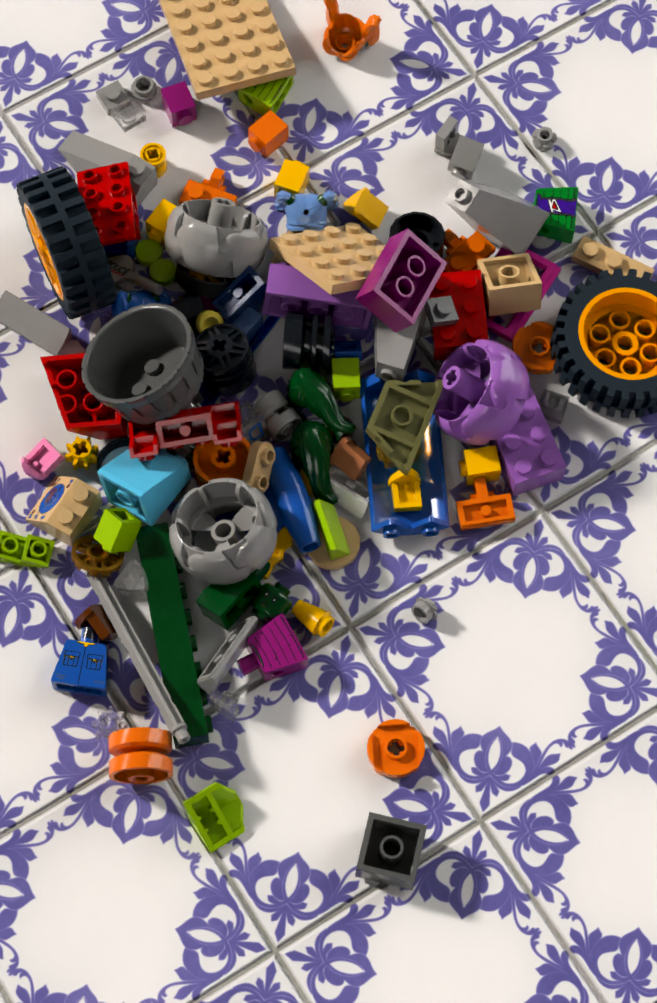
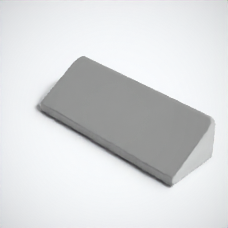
(33, 324)
(227, 655)

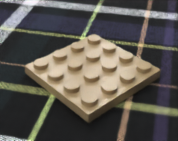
(333, 257)

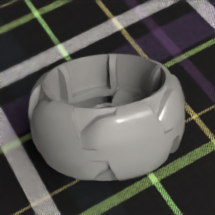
(215, 237)
(233, 556)

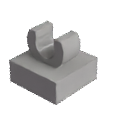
(553, 405)

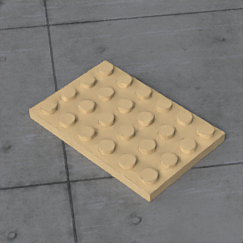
(227, 44)

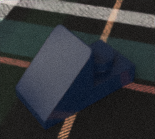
(242, 292)

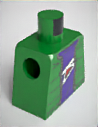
(562, 207)

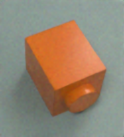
(267, 134)

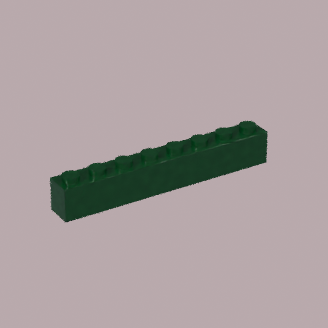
(171, 631)

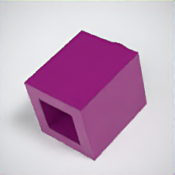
(178, 104)

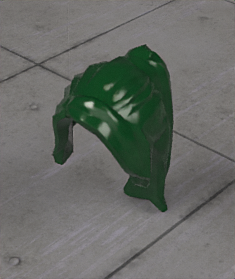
(311, 391)
(312, 445)

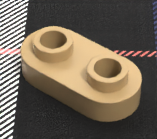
(259, 465)

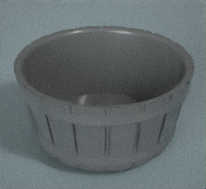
(144, 364)

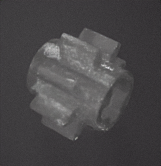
(103, 721)

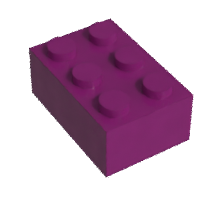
(401, 280)

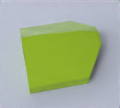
(215, 815)

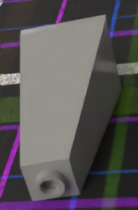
(497, 214)
(395, 350)

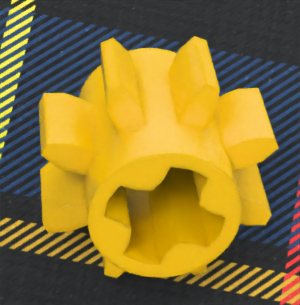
(80, 446)

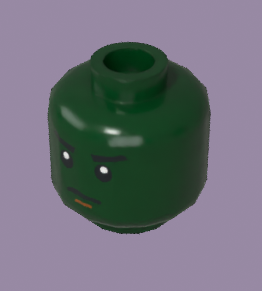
(271, 601)

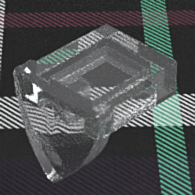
(131, 580)

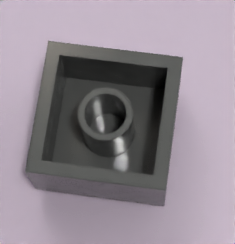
(390, 851)

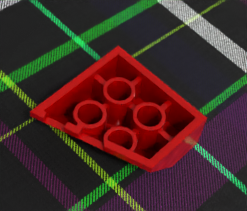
(77, 406)

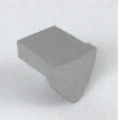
(447, 137)

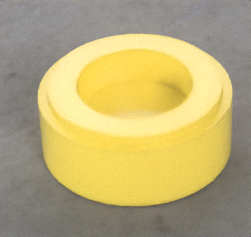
(207, 319)

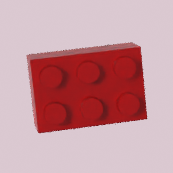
(468, 299)

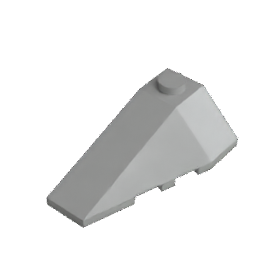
(89, 153)

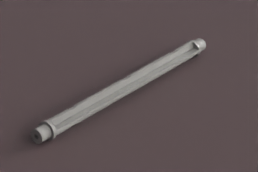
(139, 657)

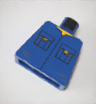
(83, 666)

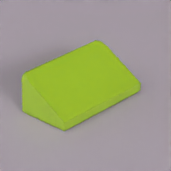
(331, 530)

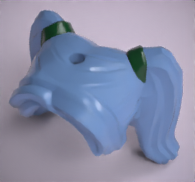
(296, 205)

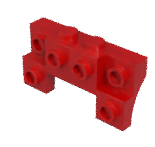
(189, 426)

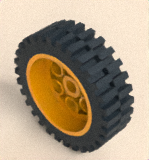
(591, 313)

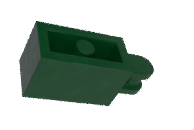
(228, 602)

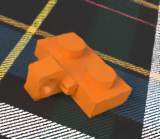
(207, 189)
(464, 252)
(484, 508)

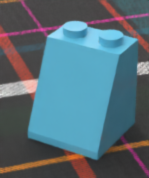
(144, 486)

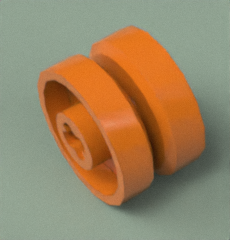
(217, 462)
(140, 755)

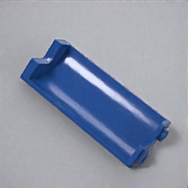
(430, 466)

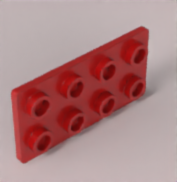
(111, 202)

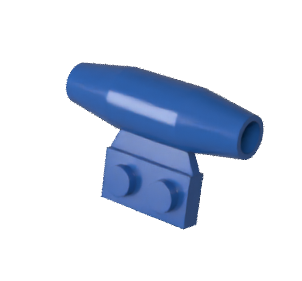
(292, 503)

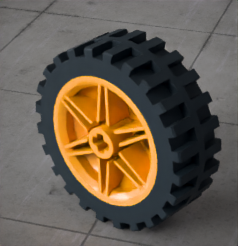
(66, 242)

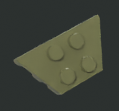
(402, 419)

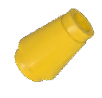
(313, 618)

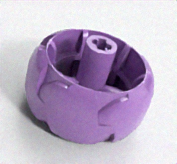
(496, 400)

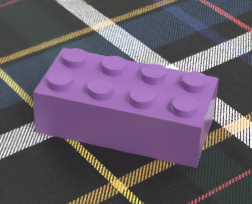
(295, 293)
(529, 451)

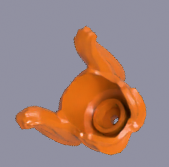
(349, 31)

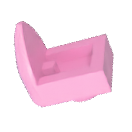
(41, 460)

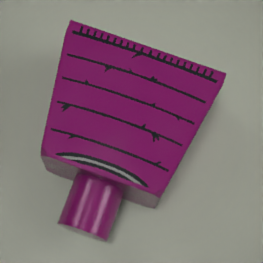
(273, 651)

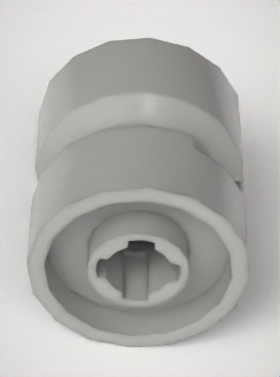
(278, 416)

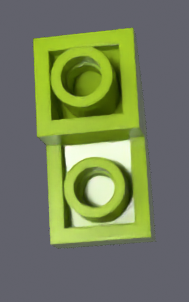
(25, 551)

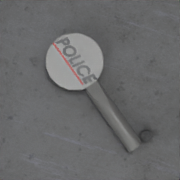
(123, 269)

